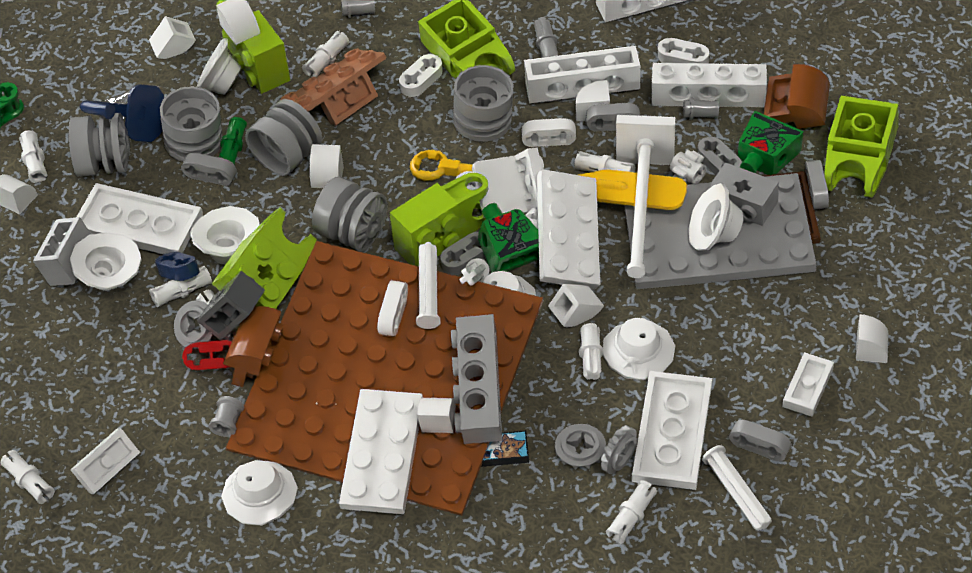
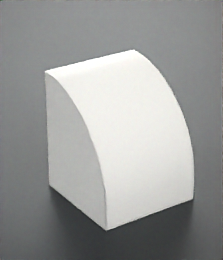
(237, 20)
(171, 38)
(590, 95)
(325, 164)
(15, 194)
(575, 304)
(871, 340)
(436, 415)

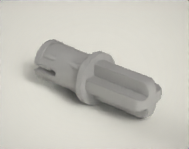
(545, 39)

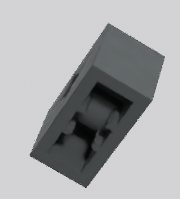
(231, 305)

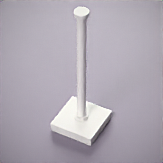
(643, 142)

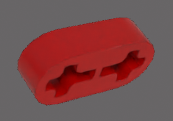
(204, 347)

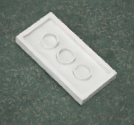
(145, 219)
(568, 229)
(672, 430)
(381, 452)

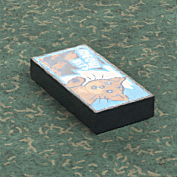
(511, 450)

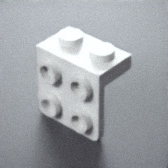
(511, 180)

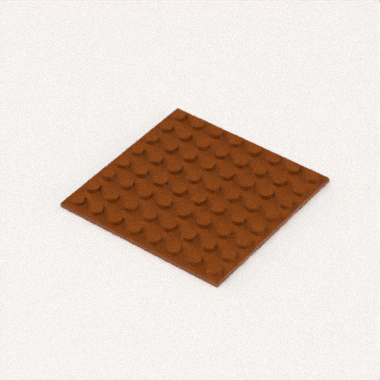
(335, 350)

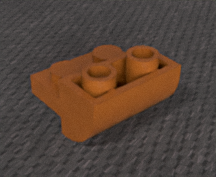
(798, 97)
(252, 343)

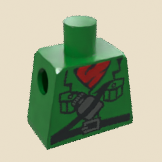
(768, 144)
(507, 239)

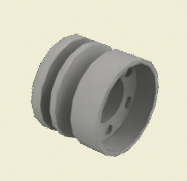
(483, 103)
(191, 122)
(283, 137)
(92, 145)
(349, 213)

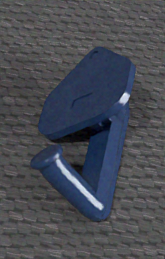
(141, 112)

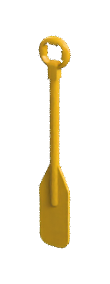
(612, 185)

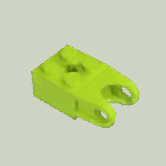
(463, 39)
(261, 56)
(861, 142)
(437, 216)
(268, 260)

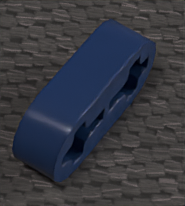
(177, 266)

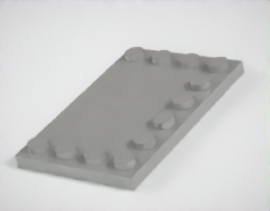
(758, 251)

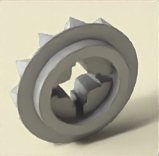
(185, 324)
(570, 438)
(619, 449)

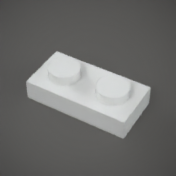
(808, 384)
(105, 461)

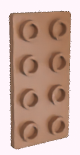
(341, 87)

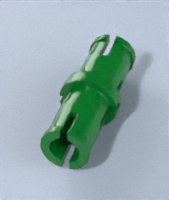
(232, 141)

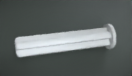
(475, 271)
(428, 287)
(737, 487)

